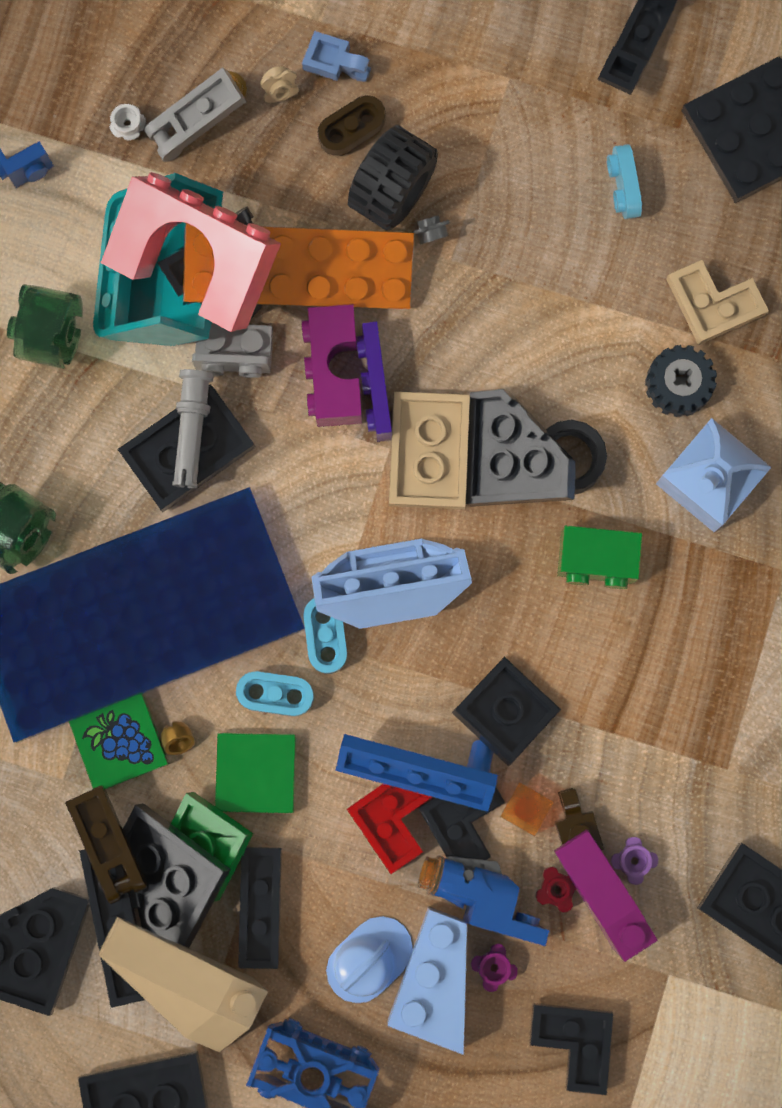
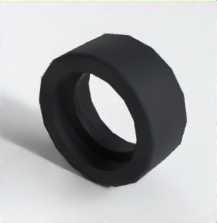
(595, 444)

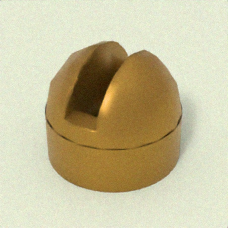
(177, 738)

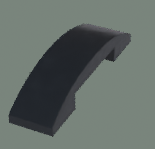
(636, 44)

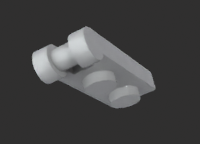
(195, 114)

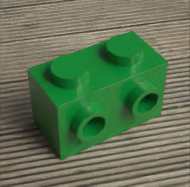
(599, 556)

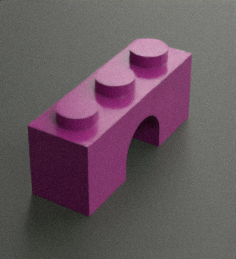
(330, 333)

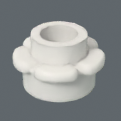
(123, 113)

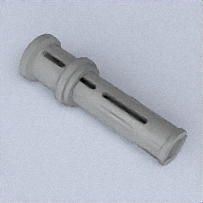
(192, 410)

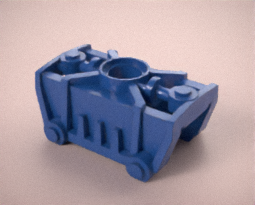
(311, 1052)

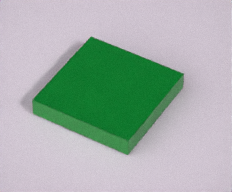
(255, 773)

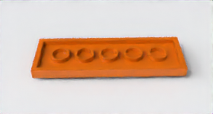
(318, 267)

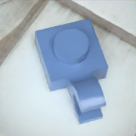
(331, 55)

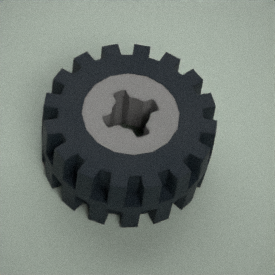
(672, 391)

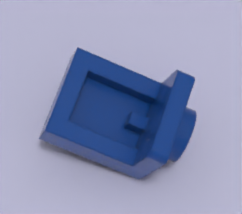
(26, 165)

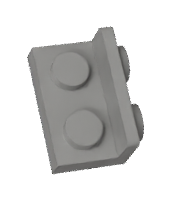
(236, 351)

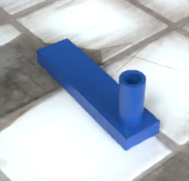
(422, 774)

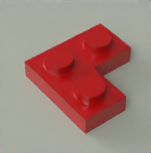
(380, 821)

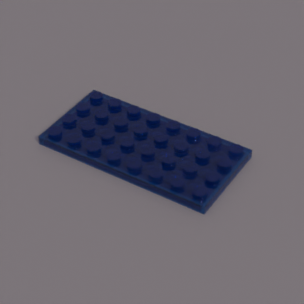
(140, 614)

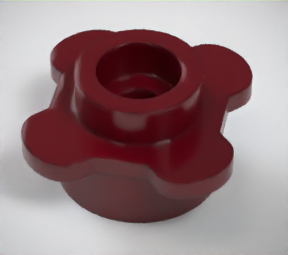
(547, 894)

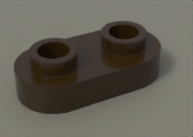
(349, 125)

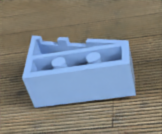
(433, 985)

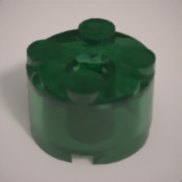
(45, 326)
(22, 527)

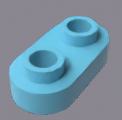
(627, 196)
(324, 636)
(275, 693)

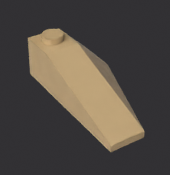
(188, 989)

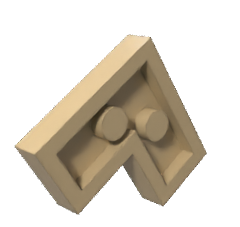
(710, 311)

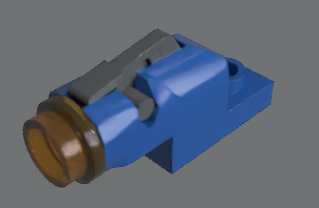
(485, 892)

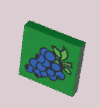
(119, 743)

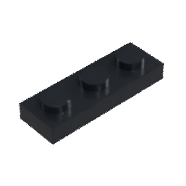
(260, 908)

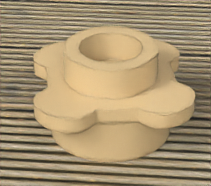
(279, 84)

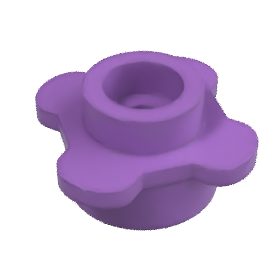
(646, 860)

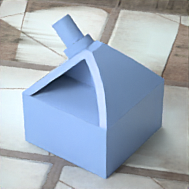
(713, 475)

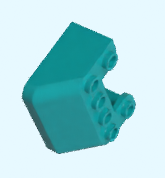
(149, 307)

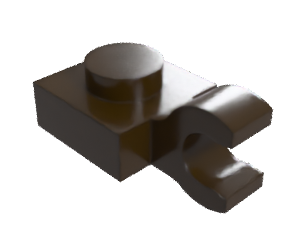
(575, 821)

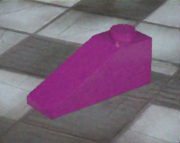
(605, 896)

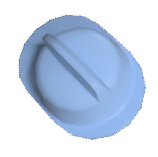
(369, 959)

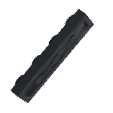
(103, 917)

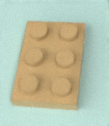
(429, 450)

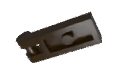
(105, 843)

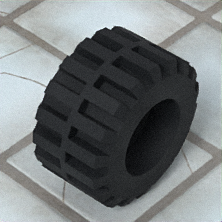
(392, 177)

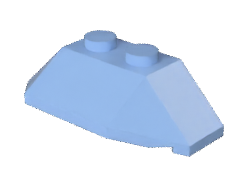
(391, 583)

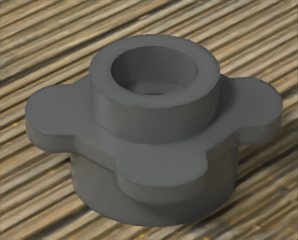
(431, 229)

